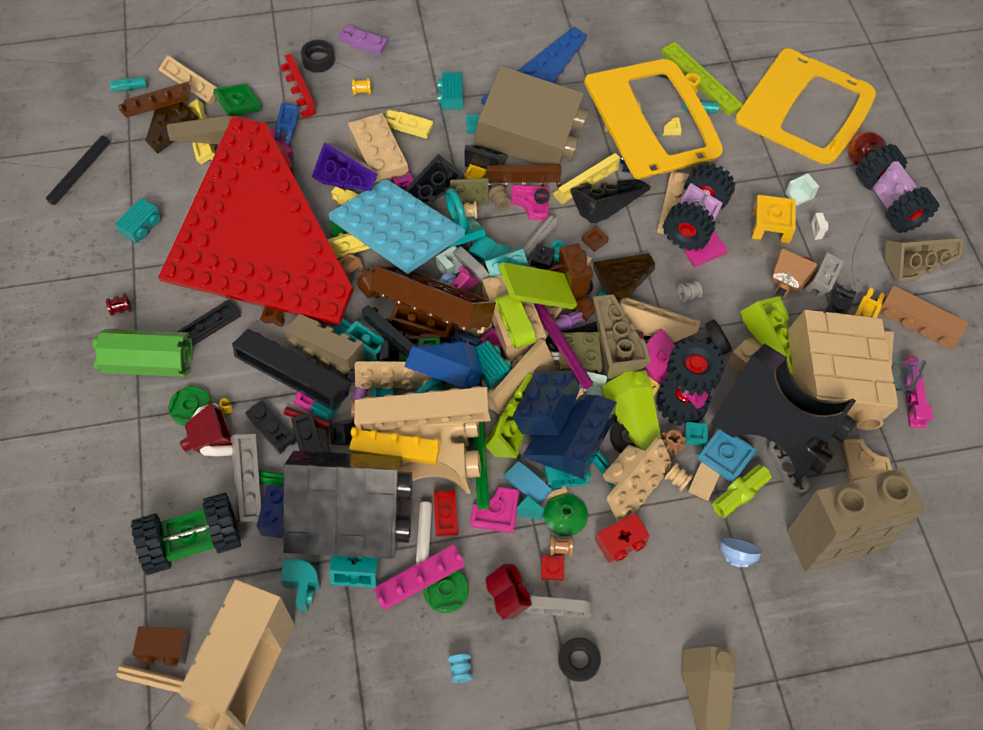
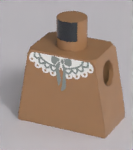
(792, 273)

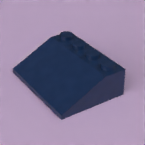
(579, 438)

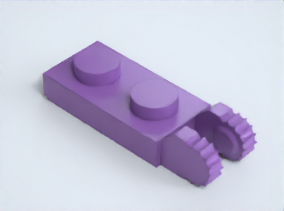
(363, 39)

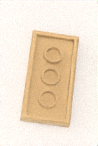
(536, 359)

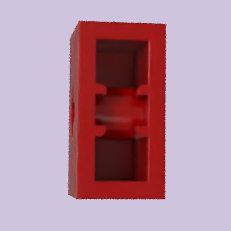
(628, 528)

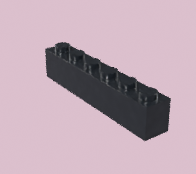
(291, 369)

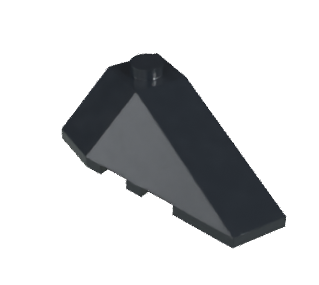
(434, 180)
(607, 199)

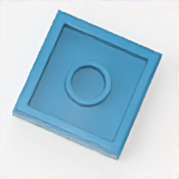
(726, 455)

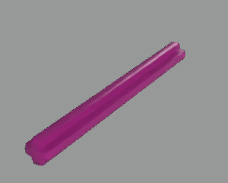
(563, 346)

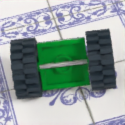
(185, 535)

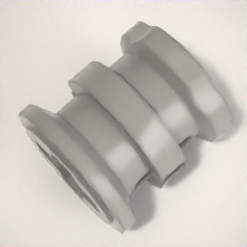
(689, 291)

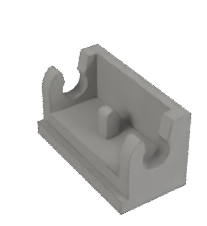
(825, 275)

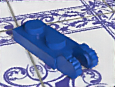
(286, 120)

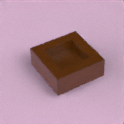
(594, 239)
(586, 306)

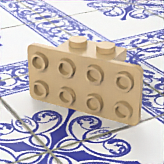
(387, 375)
(636, 476)

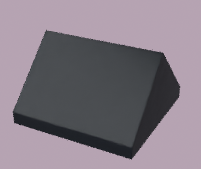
(483, 156)

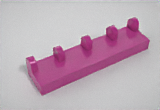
(418, 577)

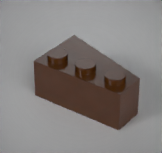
(419, 325)

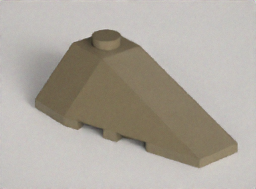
(203, 130)
(710, 685)

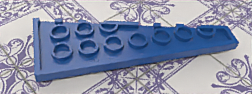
(554, 58)

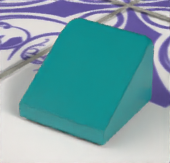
(322, 411)
(530, 509)

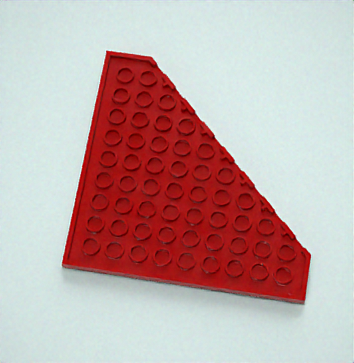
(256, 234)

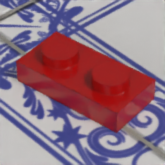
(445, 513)

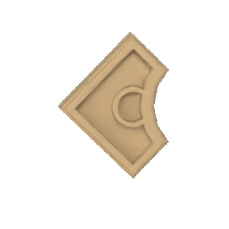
(861, 461)

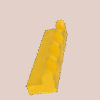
(410, 448)

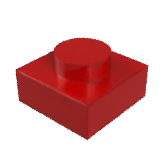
(552, 567)

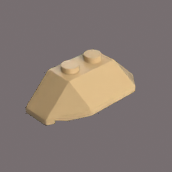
(651, 318)

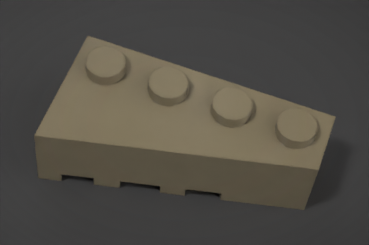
(325, 344)

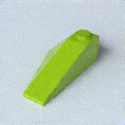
(769, 325)
(634, 406)
(505, 436)

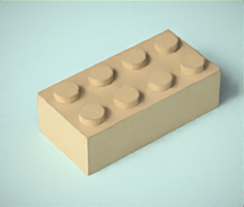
(377, 147)
(496, 287)

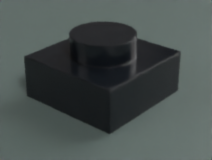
(388, 352)

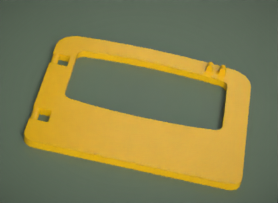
(779, 90)
(629, 127)

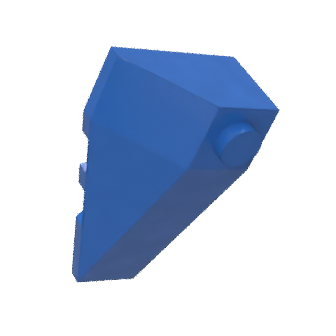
(451, 363)

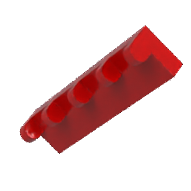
(300, 86)

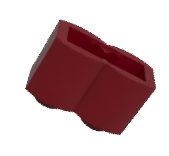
(508, 591)

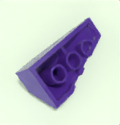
(343, 169)

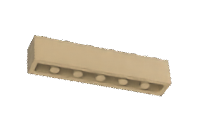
(423, 409)

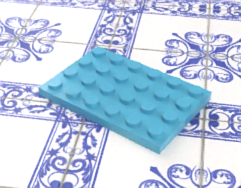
(397, 225)

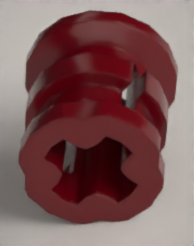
(118, 304)

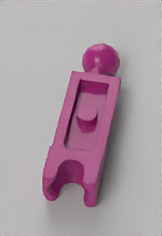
(916, 399)

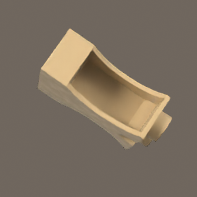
(454, 460)

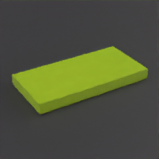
(537, 285)

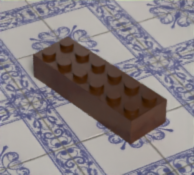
(433, 297)

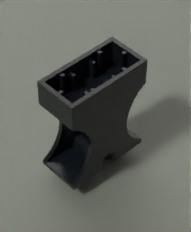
(773, 406)

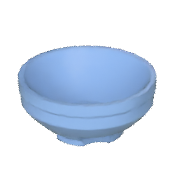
(739, 552)

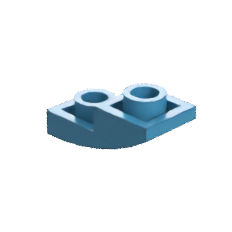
(527, 482)

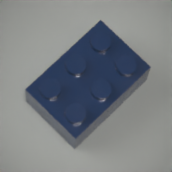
(546, 403)

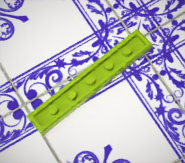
(707, 84)

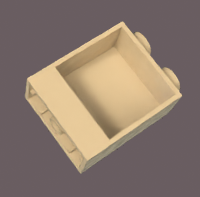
(842, 360)
(236, 659)

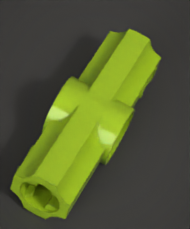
(741, 491)

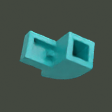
(301, 576)

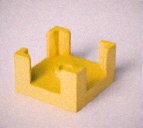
(774, 215)

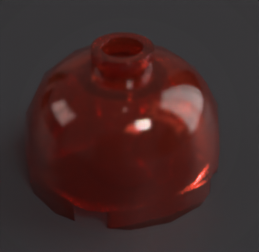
(863, 144)

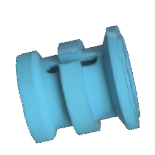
(460, 668)

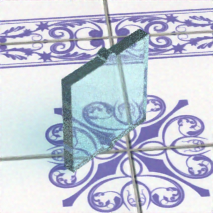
(907, 374)

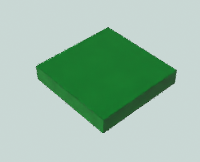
(237, 99)

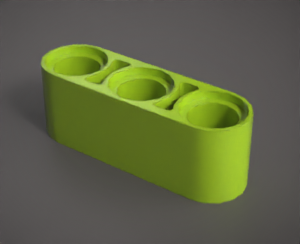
(515, 321)

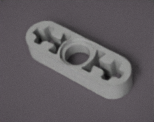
(467, 260)
(786, 476)
(560, 607)

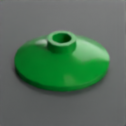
(565, 524)

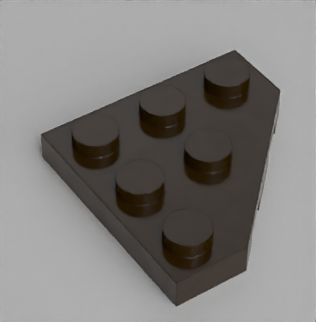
(157, 134)
(624, 274)

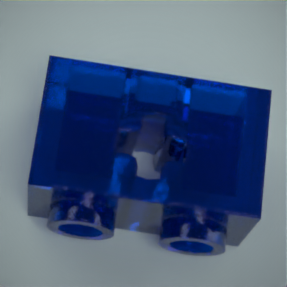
(271, 515)

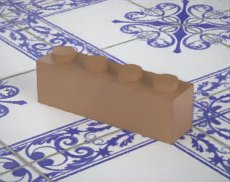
(923, 318)

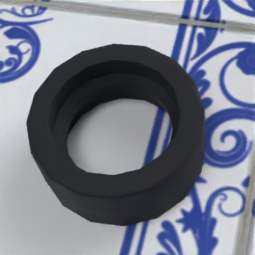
(317, 46)

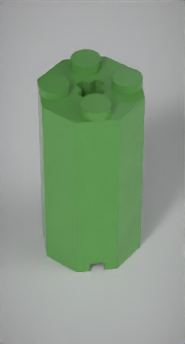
(143, 352)

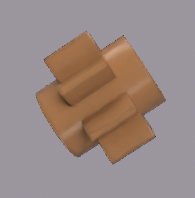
(673, 441)

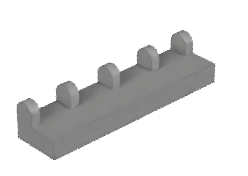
(246, 478)

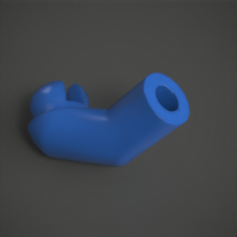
(465, 337)

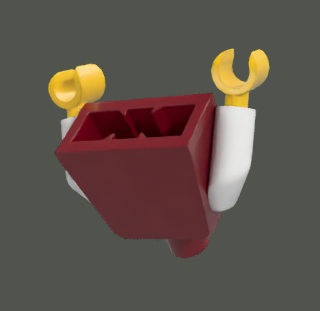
(209, 430)

